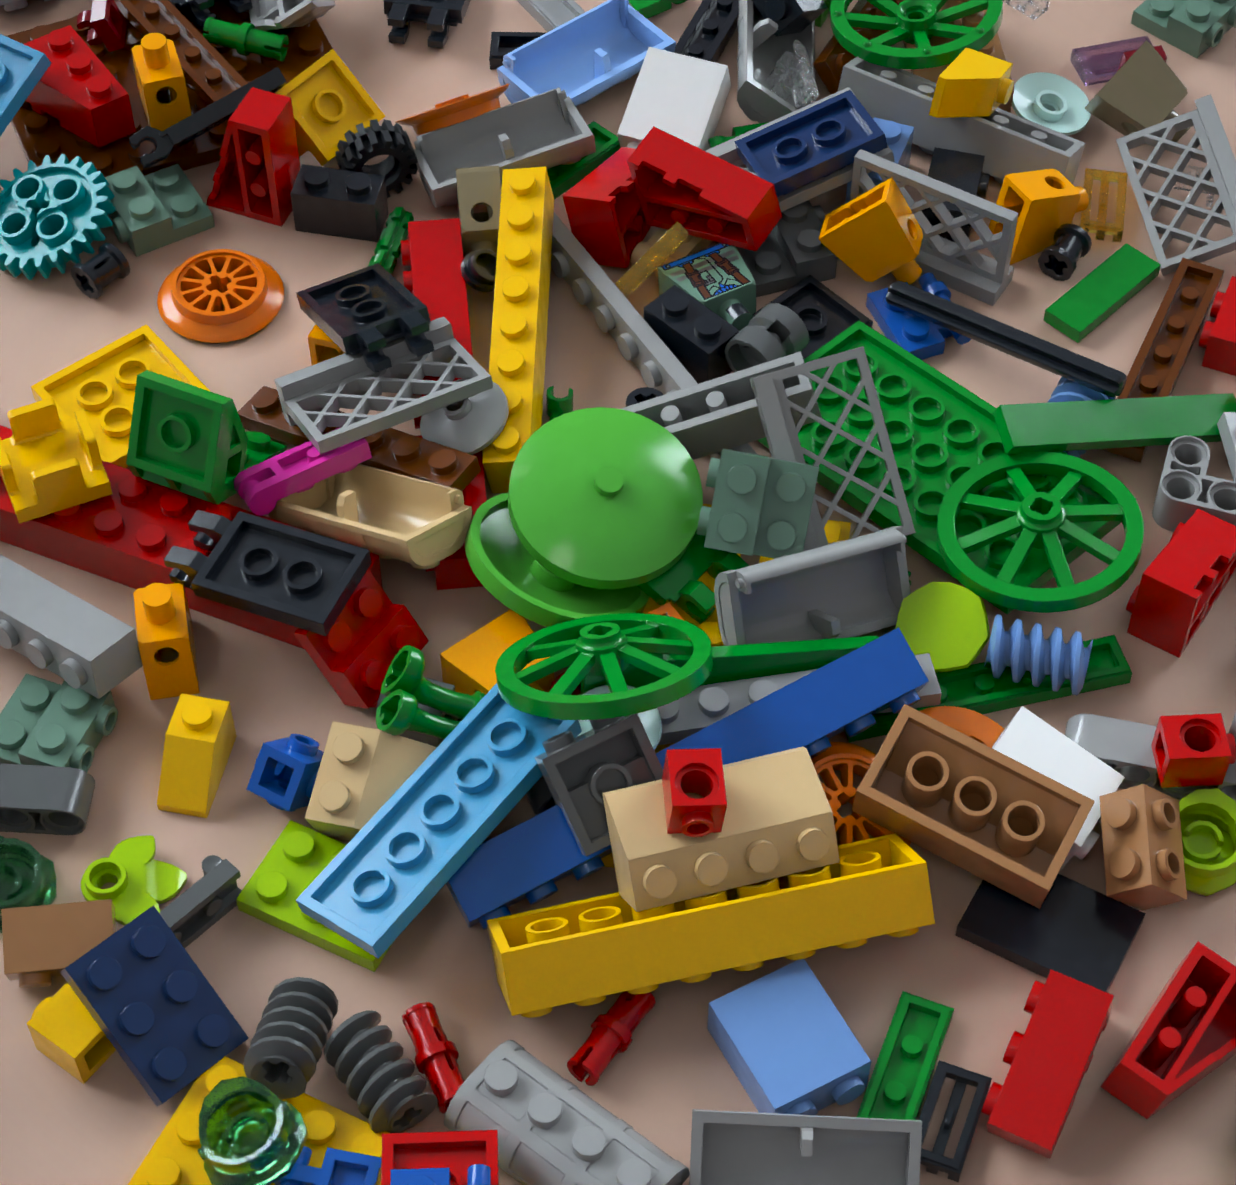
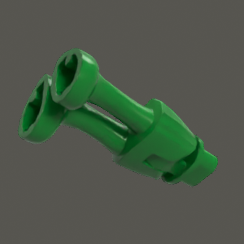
(407, 688)

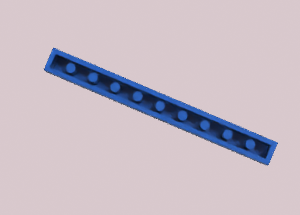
(803, 713)

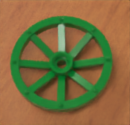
(915, 24)
(1040, 523)
(604, 648)

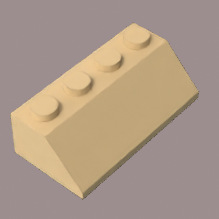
(771, 829)

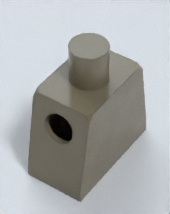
(1139, 94)
(475, 188)

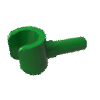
(558, 406)

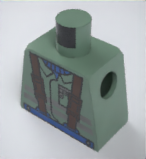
(716, 280)

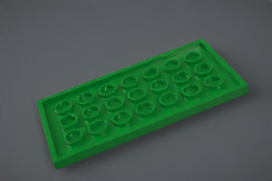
(935, 437)

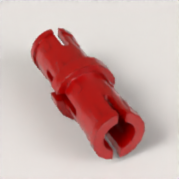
(610, 1036)
(434, 1053)

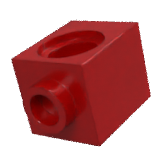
(1174, 753)
(699, 773)

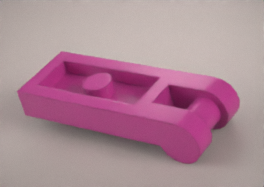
(295, 473)

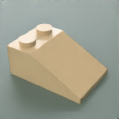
(359, 776)

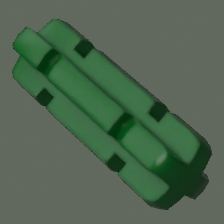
(389, 243)

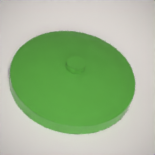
(605, 498)
(527, 586)

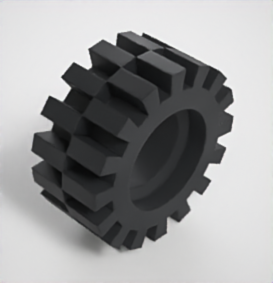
(379, 141)

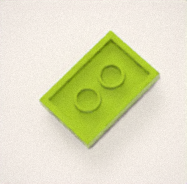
(282, 877)

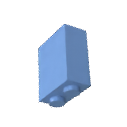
(789, 1043)

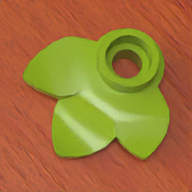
(137, 878)

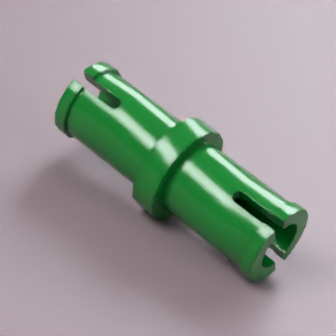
(246, 38)

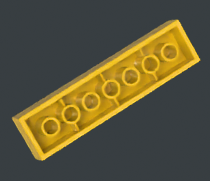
(608, 948)

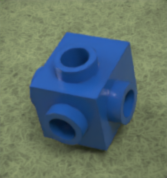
(286, 772)

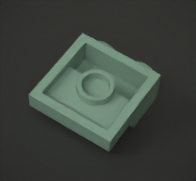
(1187, 23)
(156, 208)
(757, 504)
(54, 724)

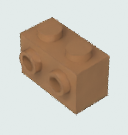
(1143, 847)
(51, 937)

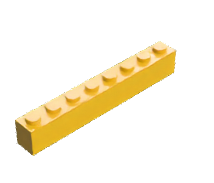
(520, 313)

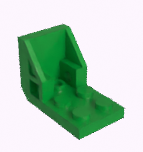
(191, 439)

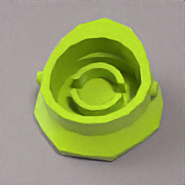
(946, 623)
(1208, 840)

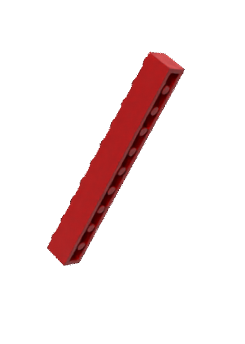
(437, 281)

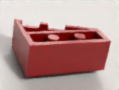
(80, 90)
(258, 159)
(701, 192)
(607, 212)
(1183, 583)
(1181, 1036)
(1047, 1062)

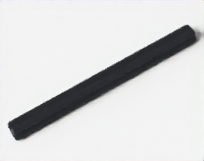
(1007, 339)

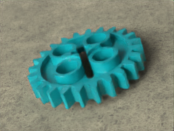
(52, 215)

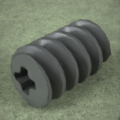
(291, 1036)
(377, 1075)

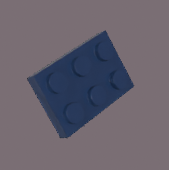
(811, 143)
(154, 1005)

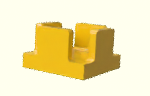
(327, 105)
(50, 461)

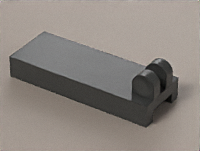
(204, 901)

